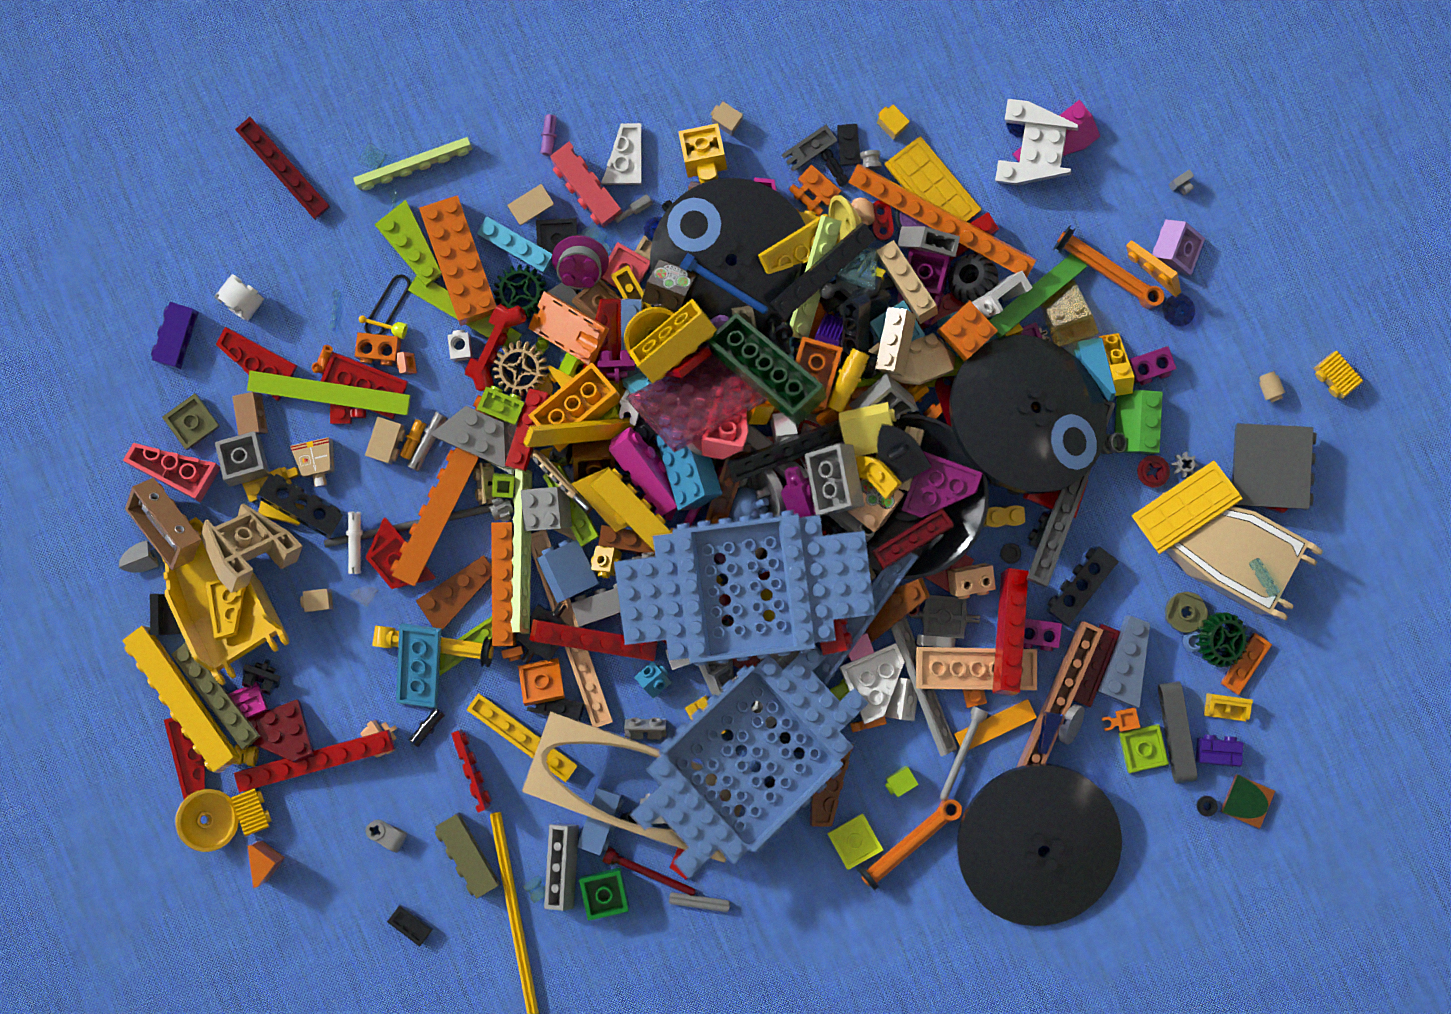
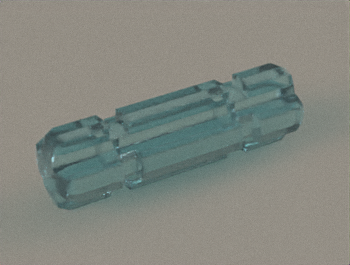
(1264, 577)

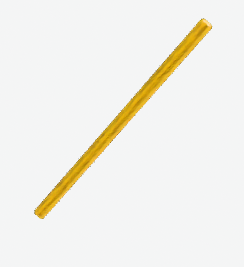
(514, 913)

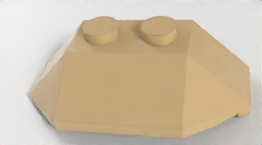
(927, 360)

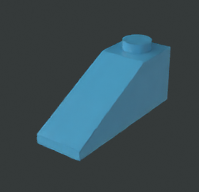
(1093, 357)

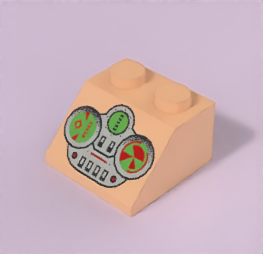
(876, 507)

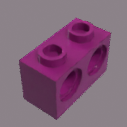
(1149, 361)
(1039, 628)

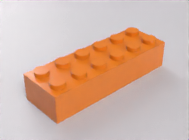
(458, 260)

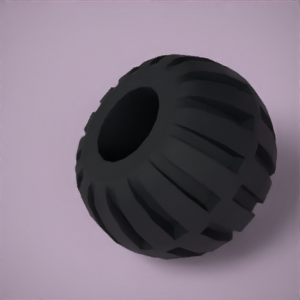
(968, 270)

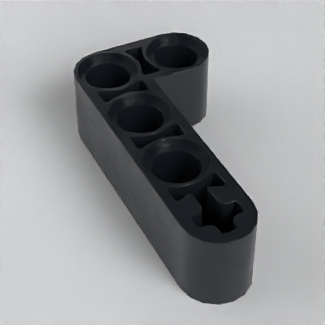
(856, 331)

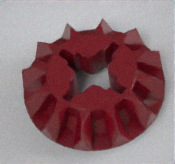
(1156, 462)

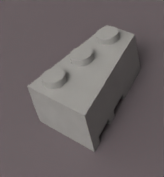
(889, 391)

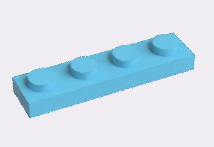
(515, 244)

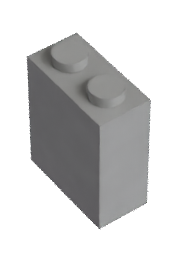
(928, 240)

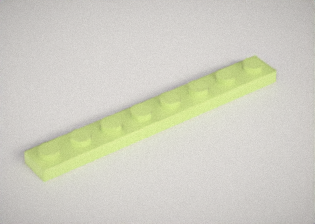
(521, 560)

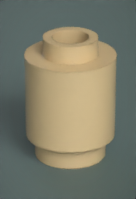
(1271, 386)

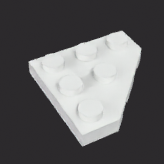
(874, 679)

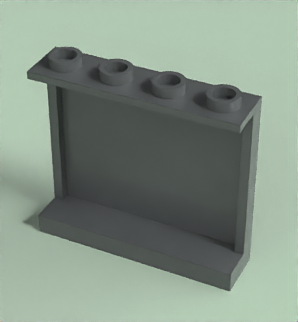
(1274, 465)

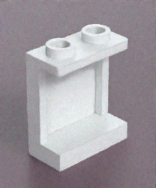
(1006, 289)

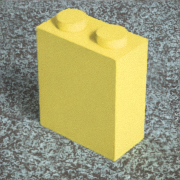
(862, 426)

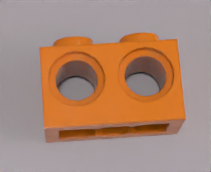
(378, 343)

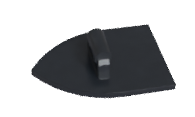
(901, 453)

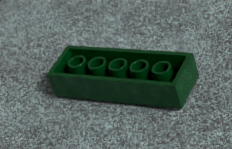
(767, 369)

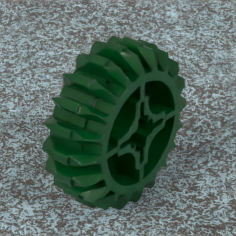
(525, 284)
(1215, 636)

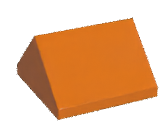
(263, 862)

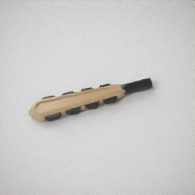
(546, 465)

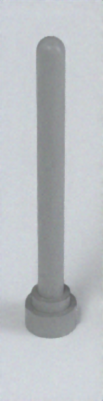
(977, 717)

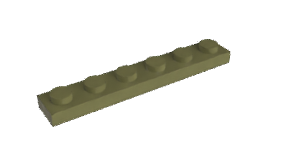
(216, 698)

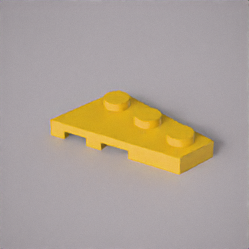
(598, 503)
(224, 609)

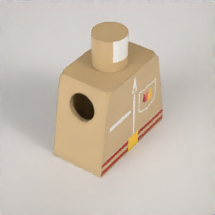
(315, 459)

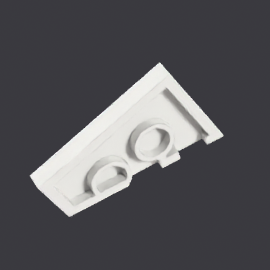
(626, 159)

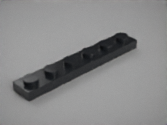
(823, 271)
(785, 451)

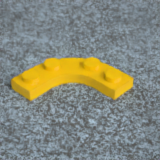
(878, 475)

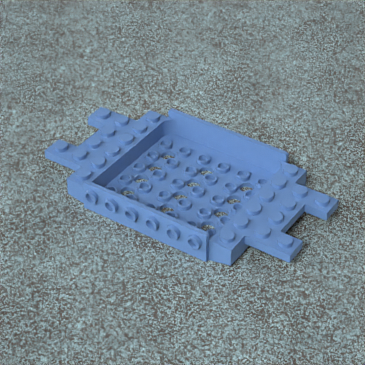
(801, 708)

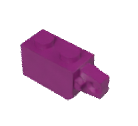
(798, 493)

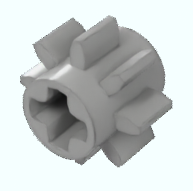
(1189, 467)
(501, 509)

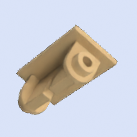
(482, 476)

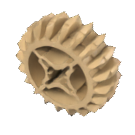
(511, 366)

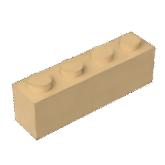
(907, 282)

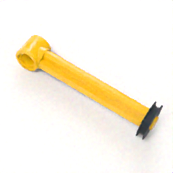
(389, 637)

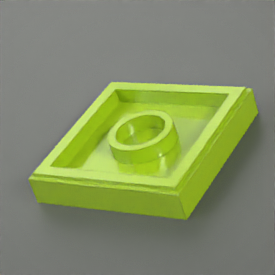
(1143, 748)

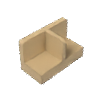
(530, 205)

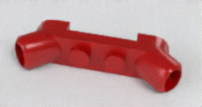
(502, 319)

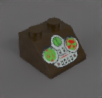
(669, 286)

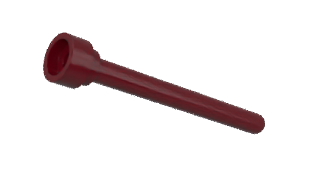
(613, 857)

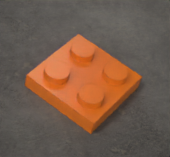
(541, 682)

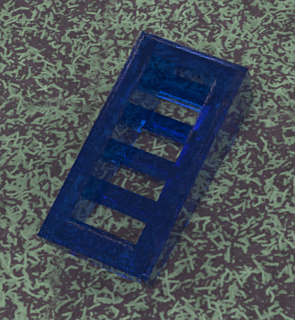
(1049, 727)

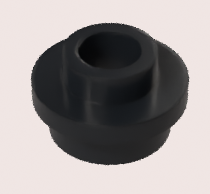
(1212, 808)

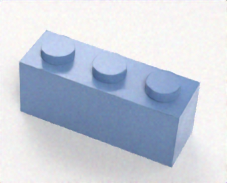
(595, 831)

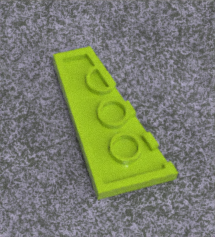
(405, 236)

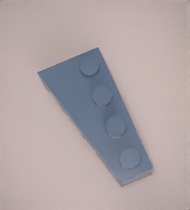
(1126, 666)

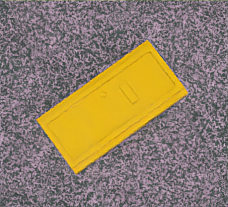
(926, 175)
(1187, 507)

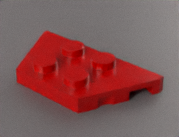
(385, 550)

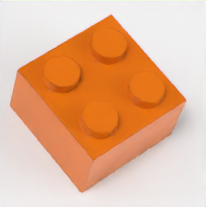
(967, 331)

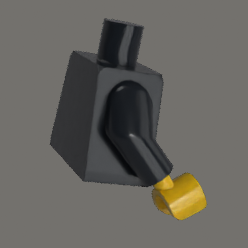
(878, 297)

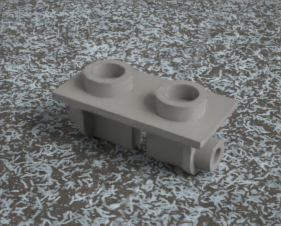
(654, 727)

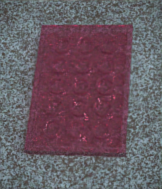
(695, 404)

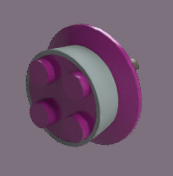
(580, 261)

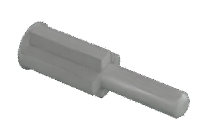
(636, 207)

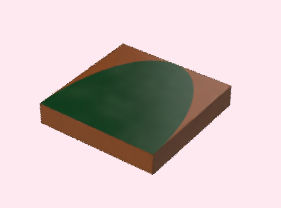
(1247, 801)

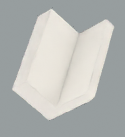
(903, 701)

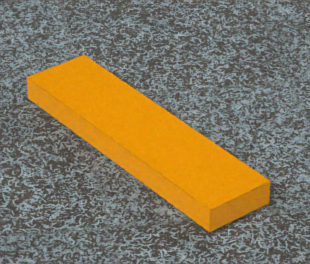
(999, 723)

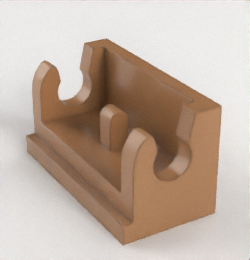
(250, 413)

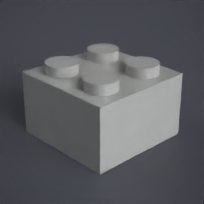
(242, 458)
(545, 509)

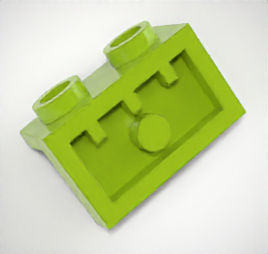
(500, 405)

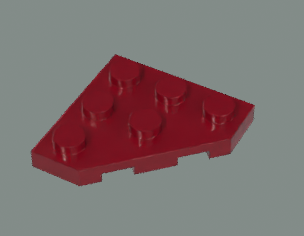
(284, 732)

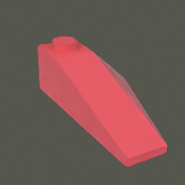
(726, 439)

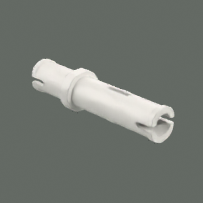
(354, 542)

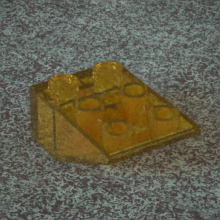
(1069, 316)

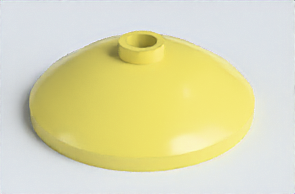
(843, 210)

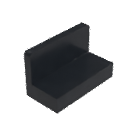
(161, 616)

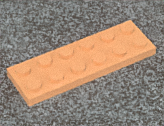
(966, 668)

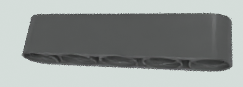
(1177, 732)

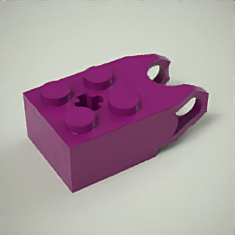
(936, 267)

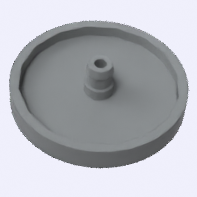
(769, 486)

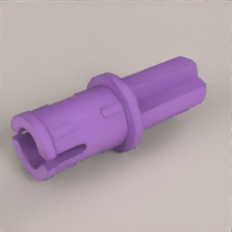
(548, 135)

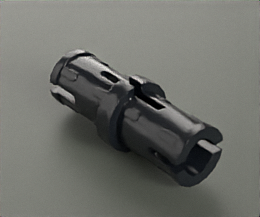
(426, 727)

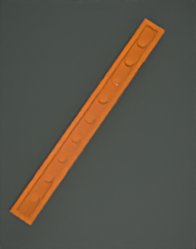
(941, 220)

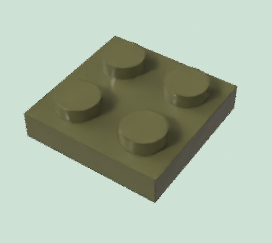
(191, 421)

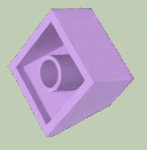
(1178, 246)

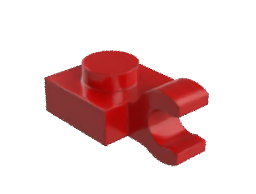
(343, 414)

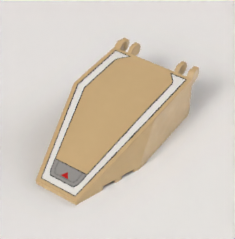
(1227, 544)

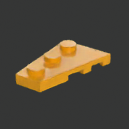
(1157, 269)

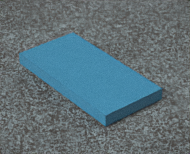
(418, 665)

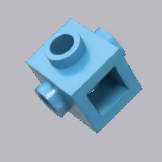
(653, 679)

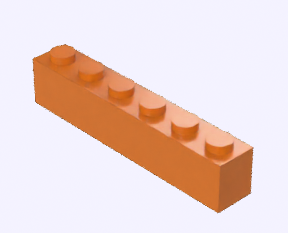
(502, 588)

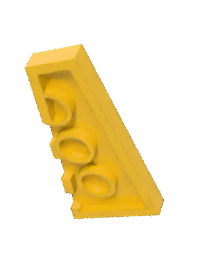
(791, 250)

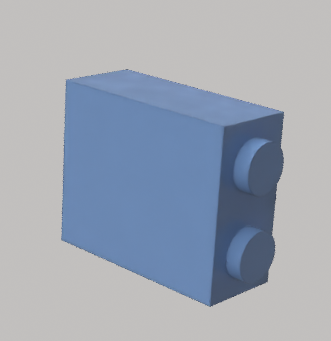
(567, 570)

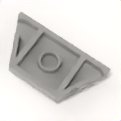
(475, 434)

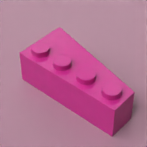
(644, 468)

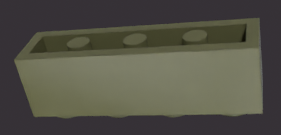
(467, 855)

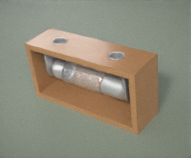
(163, 523)

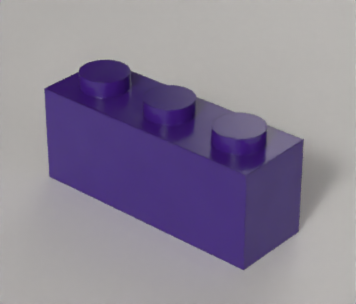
(174, 335)

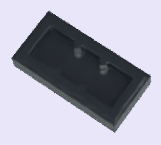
(410, 925)

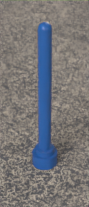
(690, 264)

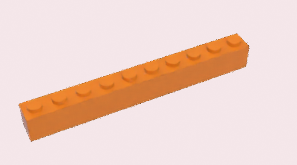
(435, 514)

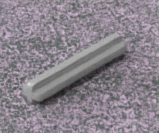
(699, 902)

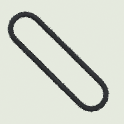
(382, 297)

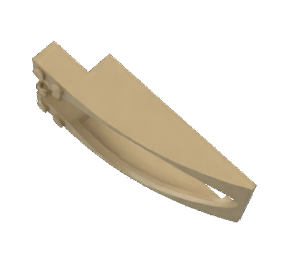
(544, 785)

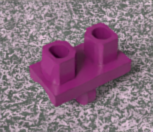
(613, 367)

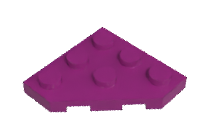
(940, 486)

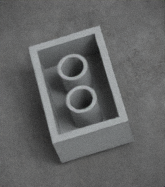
(834, 480)

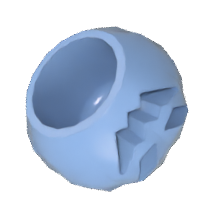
(747, 503)

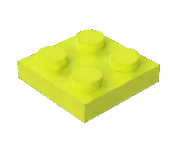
(855, 841)

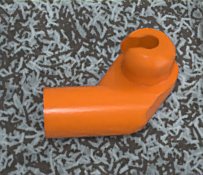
(320, 365)

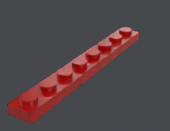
(323, 759)

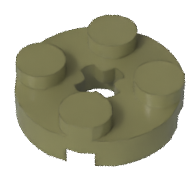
(1196, 607)

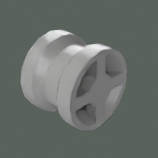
(871, 159)

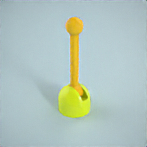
(398, 329)

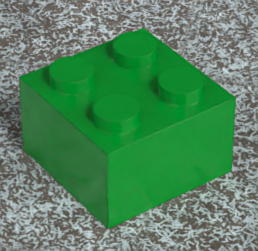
(604, 893)

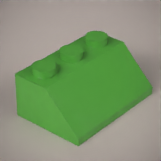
(1140, 421)

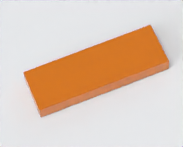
(1240, 673)

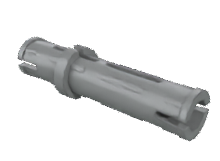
(426, 442)

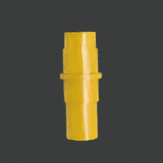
(847, 380)

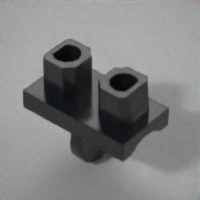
(779, 335)
(261, 673)

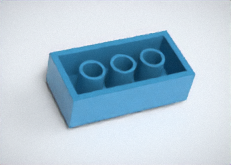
(690, 476)

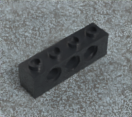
(305, 516)
(1104, 563)

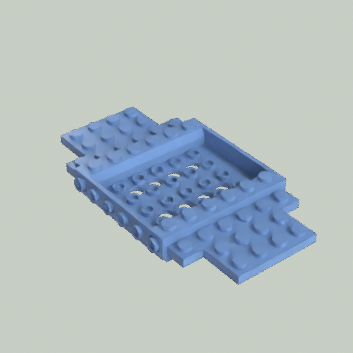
(810, 581)

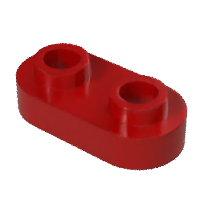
(882, 221)

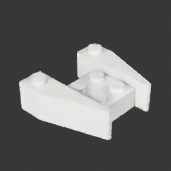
(1041, 144)

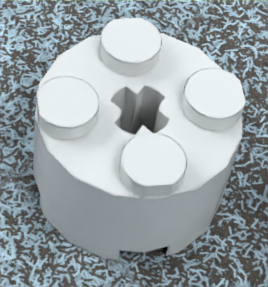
(239, 298)

